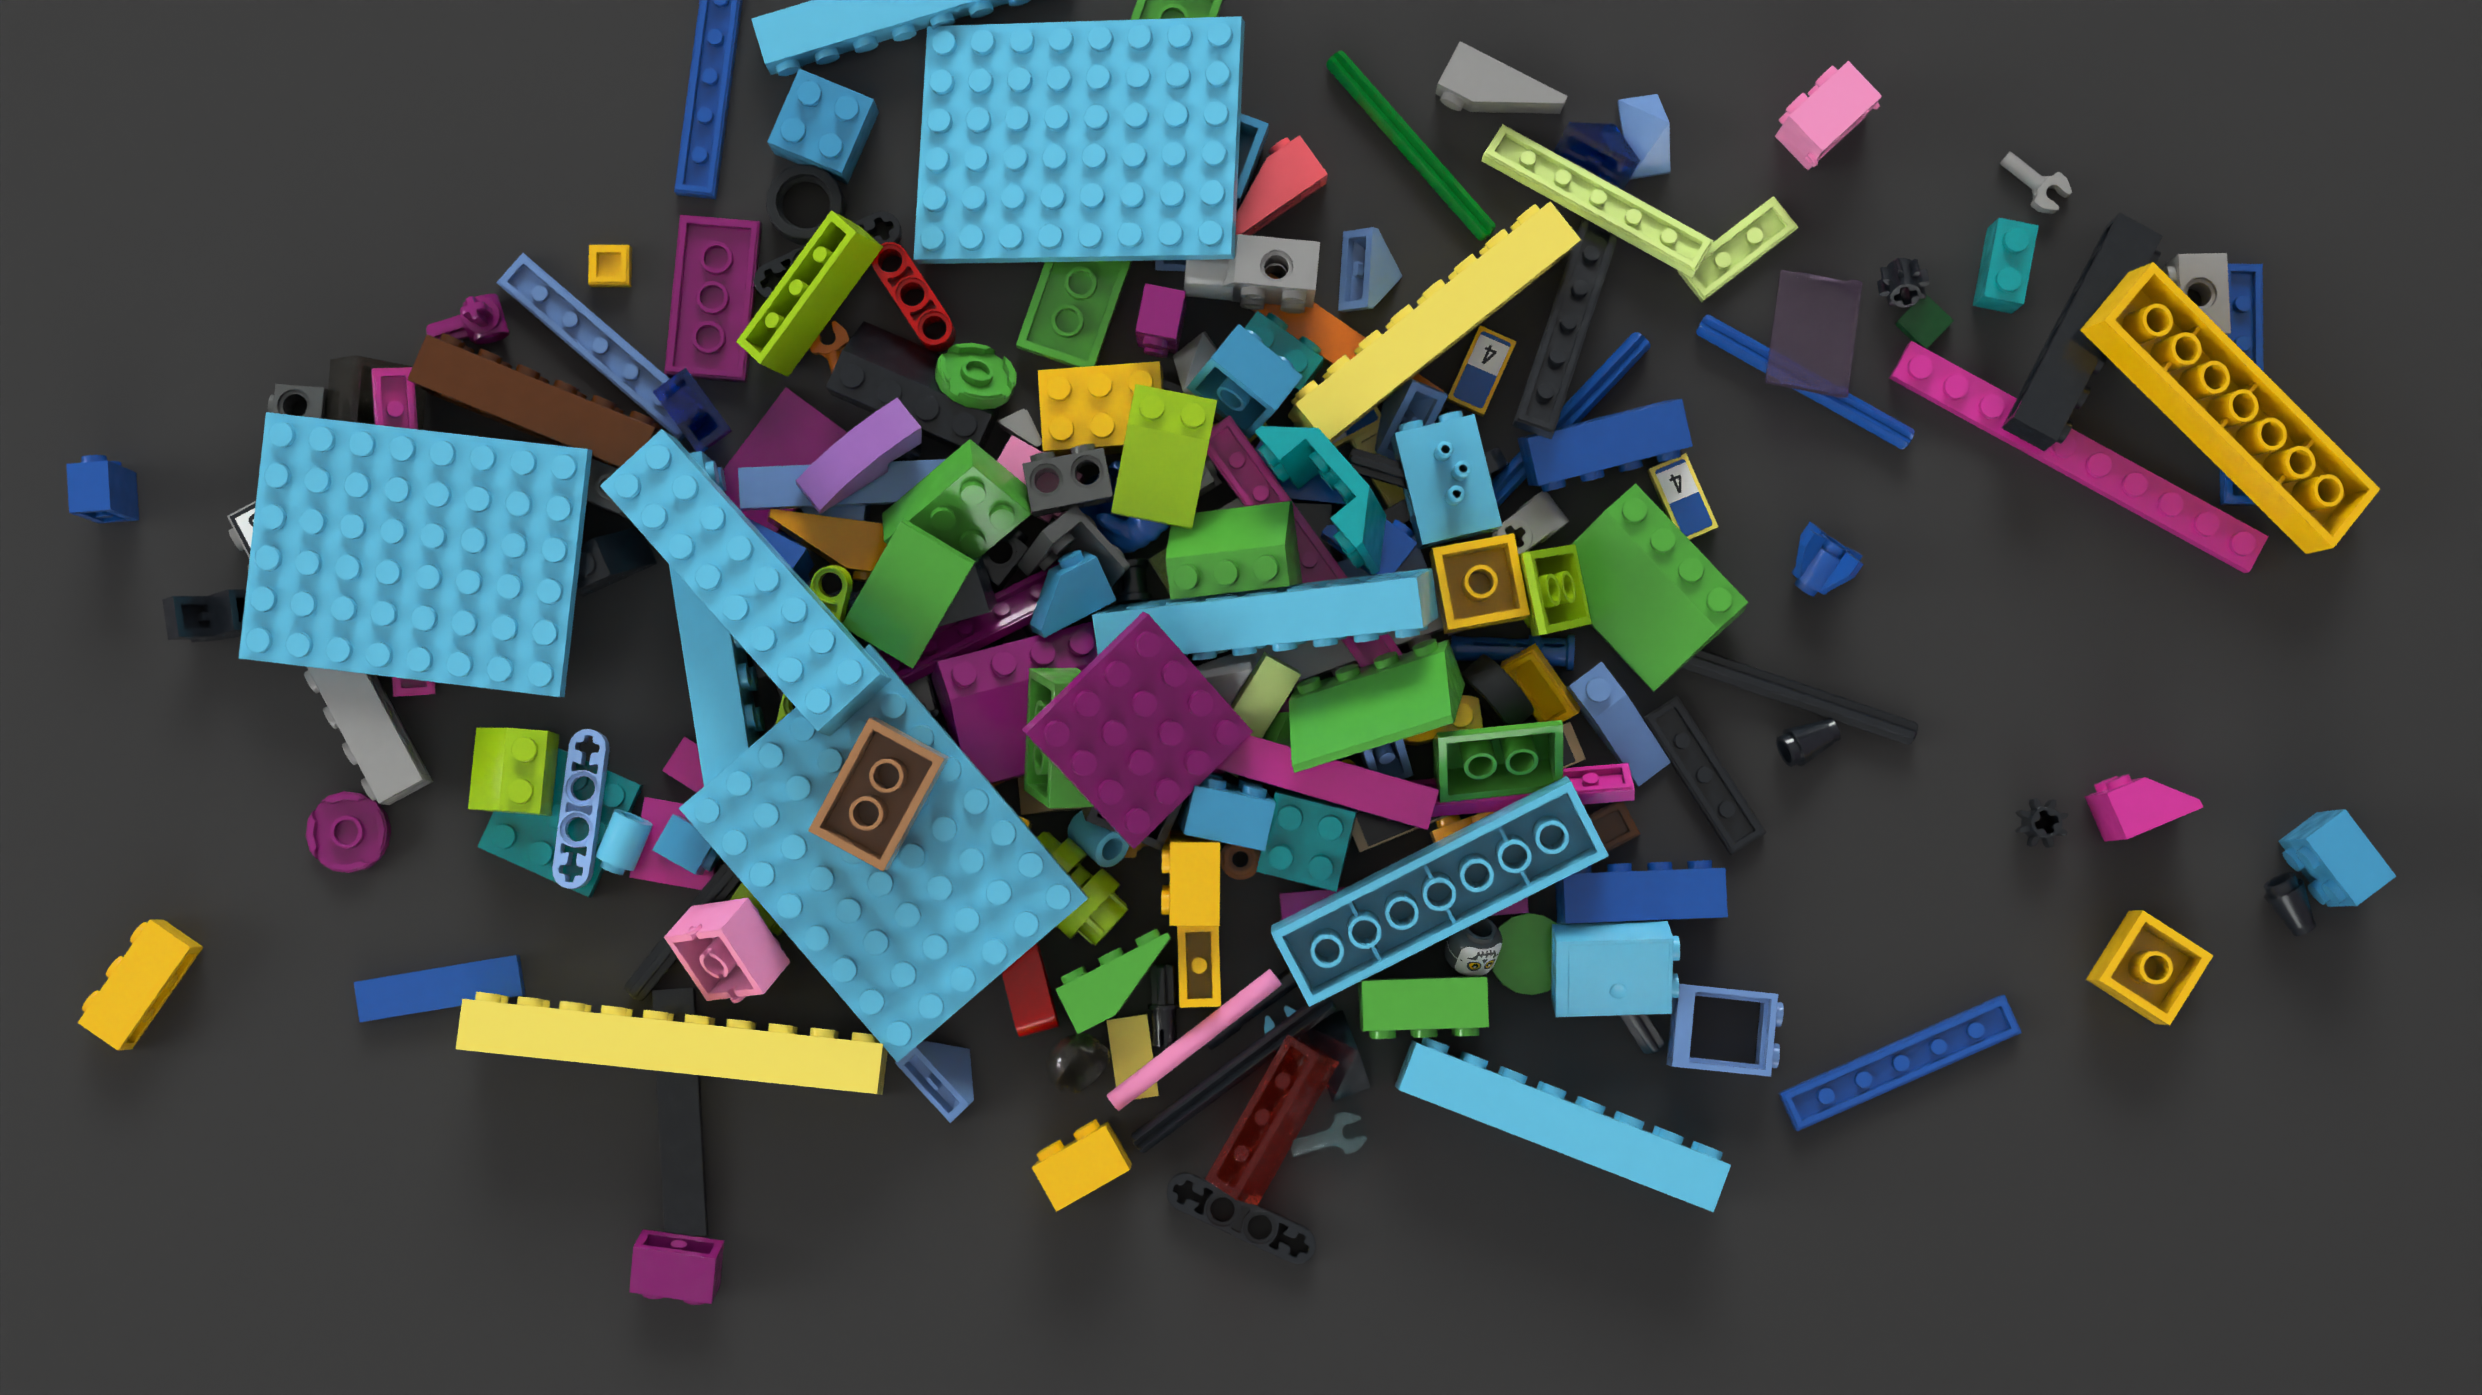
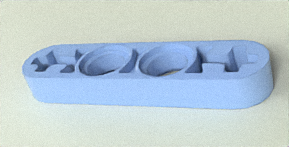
(574, 808)

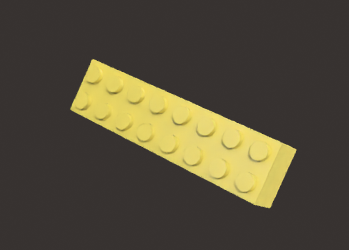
(1439, 322)

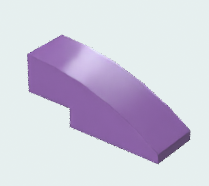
(860, 456)

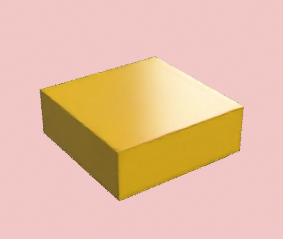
(610, 266)

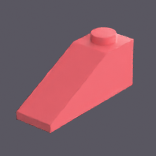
(1282, 182)

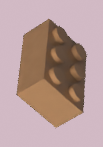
(878, 793)

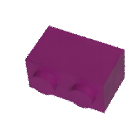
(1160, 320)
(676, 1267)

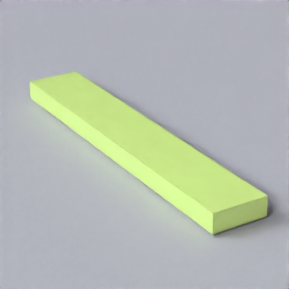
(1597, 200)

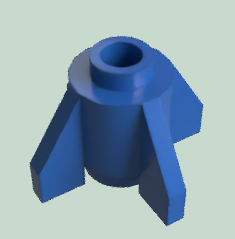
(1823, 562)

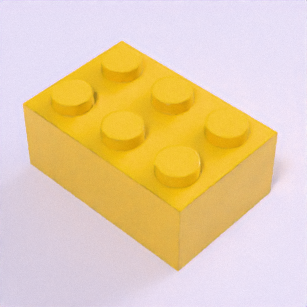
(1091, 404)

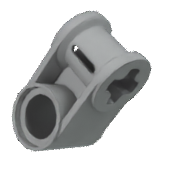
(1534, 522)

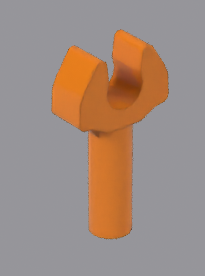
(832, 351)

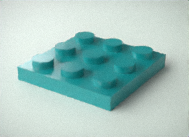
(532, 838)

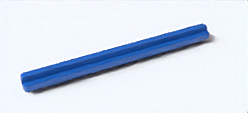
(1579, 405)
(1848, 407)

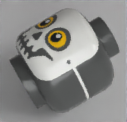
(1474, 948)

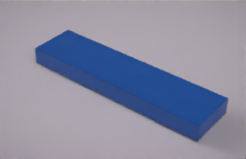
(437, 988)

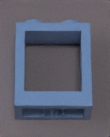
(1681, 1024)

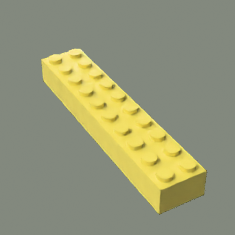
(671, 1046)

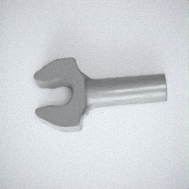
(2038, 183)

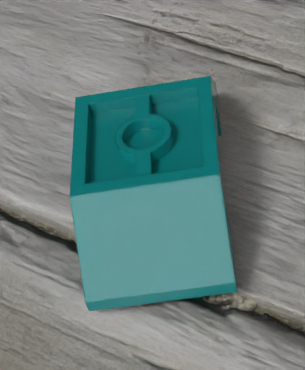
(1304, 453)

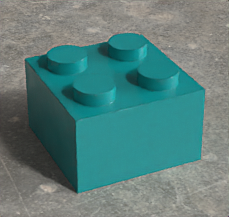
(1307, 840)

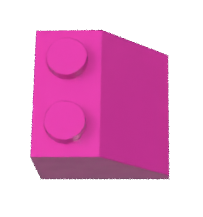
(2133, 806)

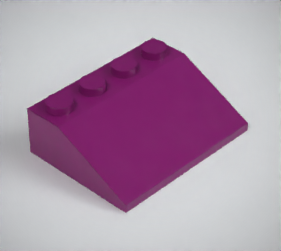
(987, 695)

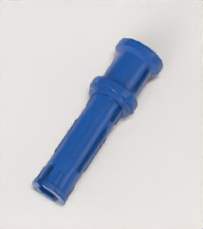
(1556, 650)

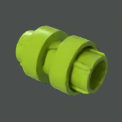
(1102, 908)

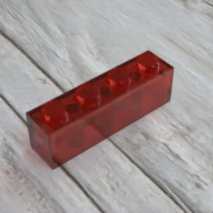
(1272, 1120)

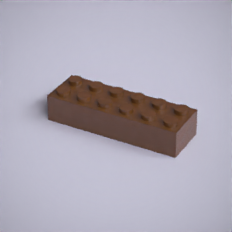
(528, 401)

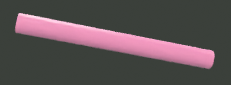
(1194, 1039)

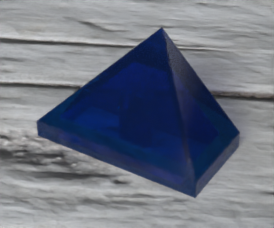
(1599, 150)

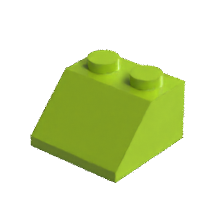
(514, 771)

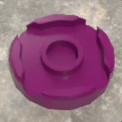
(348, 832)

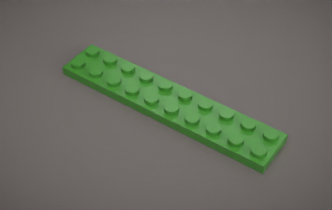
(1079, 299)

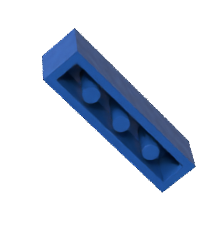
(1606, 442)
(1642, 894)

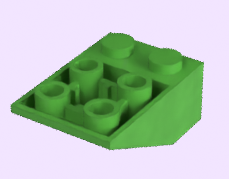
(1104, 991)

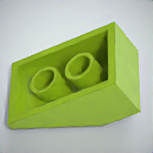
(1163, 456)
(1554, 590)

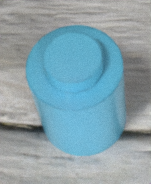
(623, 842)
(1098, 843)

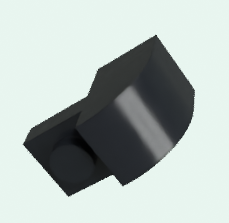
(205, 617)

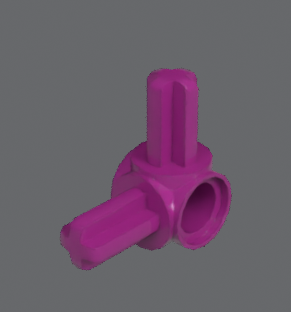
(479, 320)

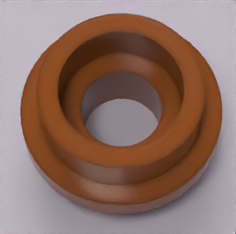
(1233, 871)

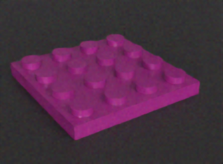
(1137, 730)

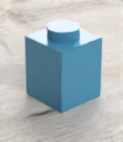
(686, 846)

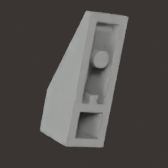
(1490, 86)

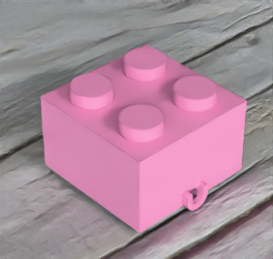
(1828, 115)
(727, 949)

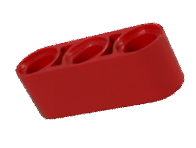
(917, 316)
(1030, 994)

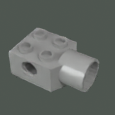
(1247, 278)

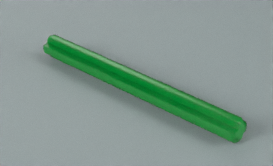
(1410, 145)

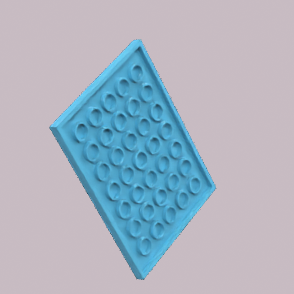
(1080, 141)
(415, 554)
(899, 941)

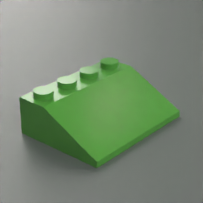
(1652, 588)
(1374, 704)

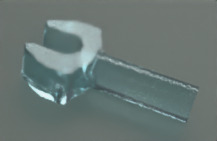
(1330, 1137)

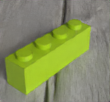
(809, 294)

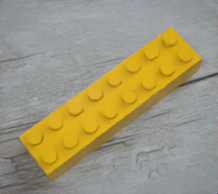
(2230, 409)

